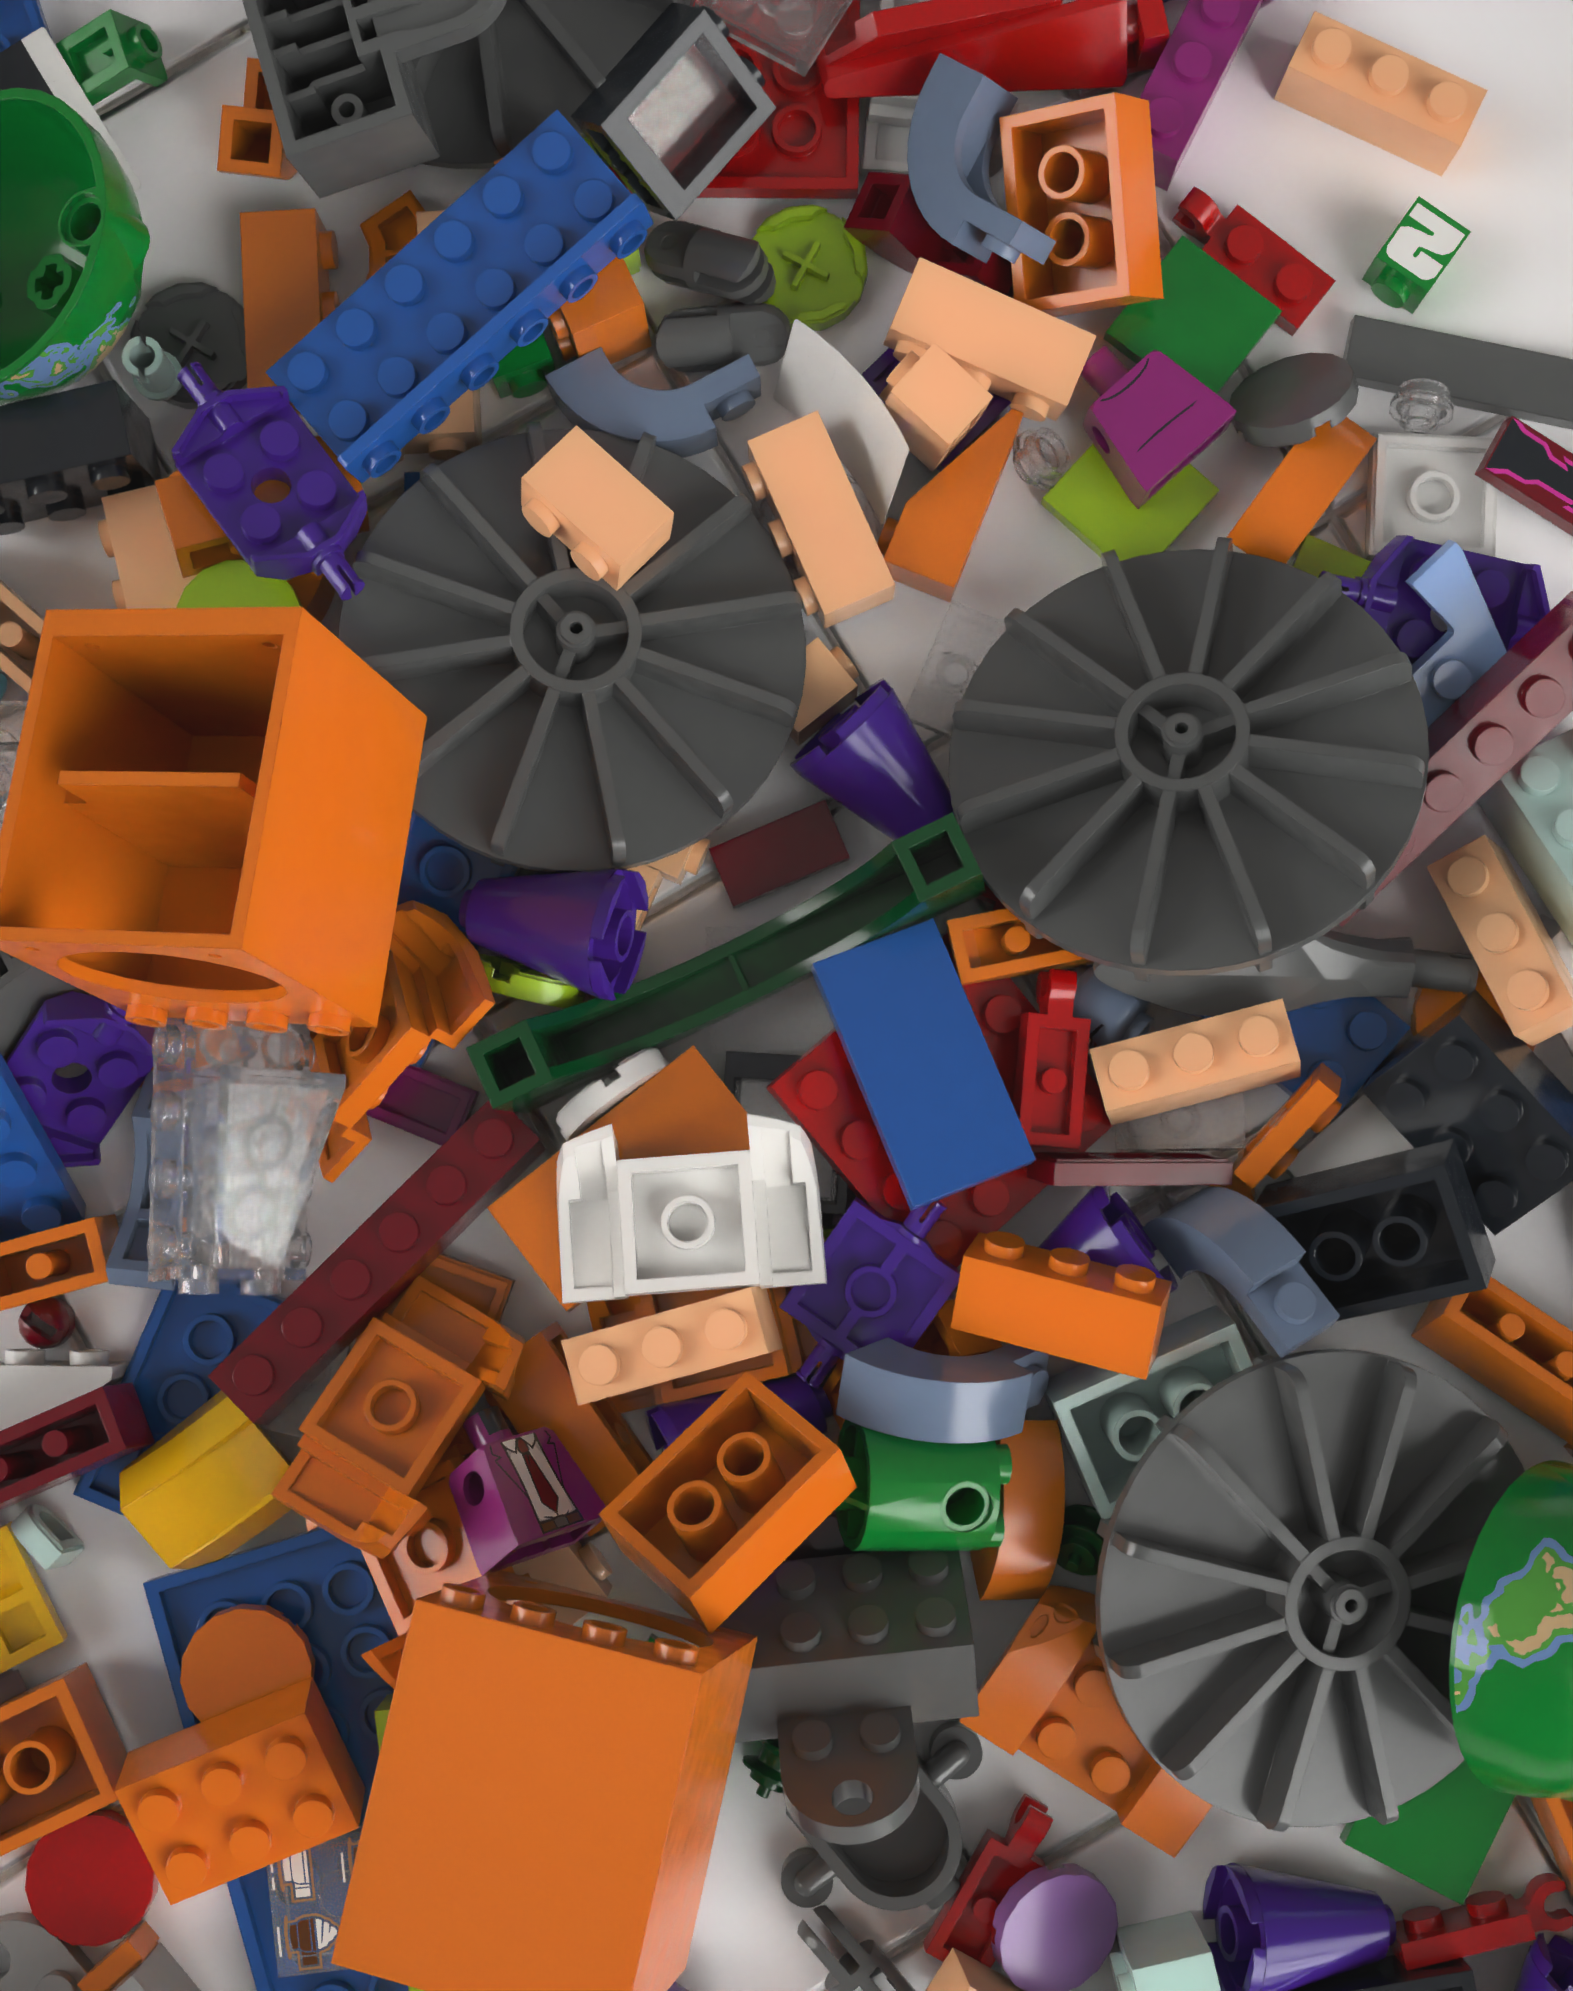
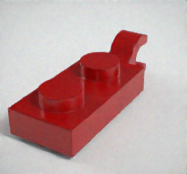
(1256, 257)
(1052, 1065)
(991, 1871)
(1482, 1925)

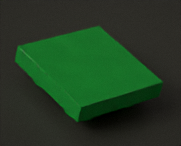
(1202, 323)
(1438, 1833)

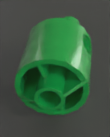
(921, 1493)

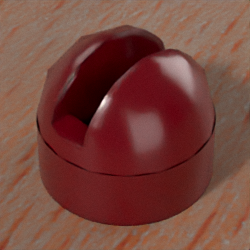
(53, 1312)

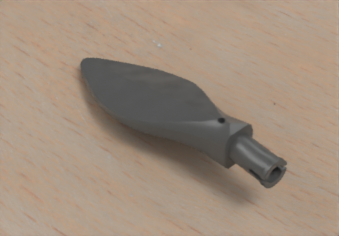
(1318, 972)

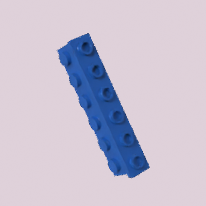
(461, 298)

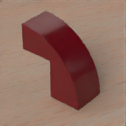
(894, 228)

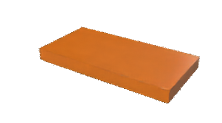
(671, 1114)

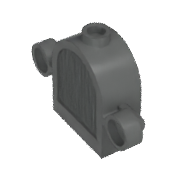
(911, 1863)

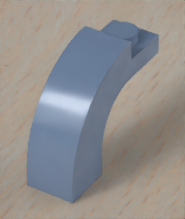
(950, 164)

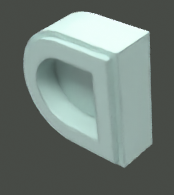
(46, 1537)

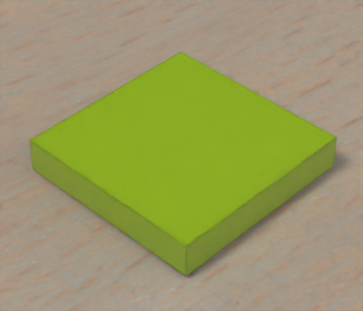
(1105, 519)

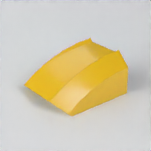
(204, 1486)

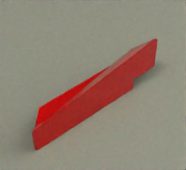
(1009, 41)

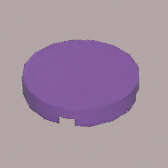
(1054, 1928)

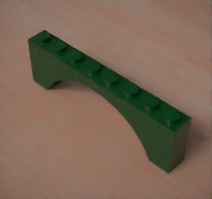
(577, 1045)

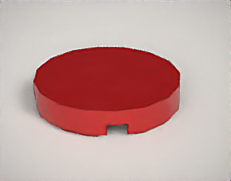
(90, 1880)

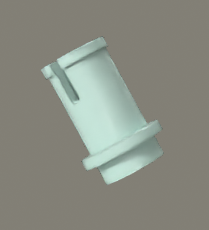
(151, 368)

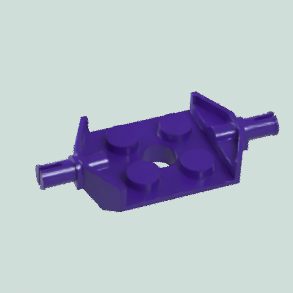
(258, 437)
(1510, 590)
(80, 1108)

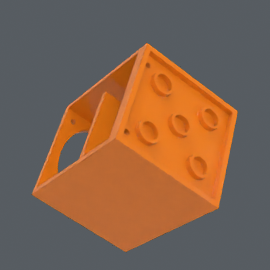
(209, 817)
(543, 1794)

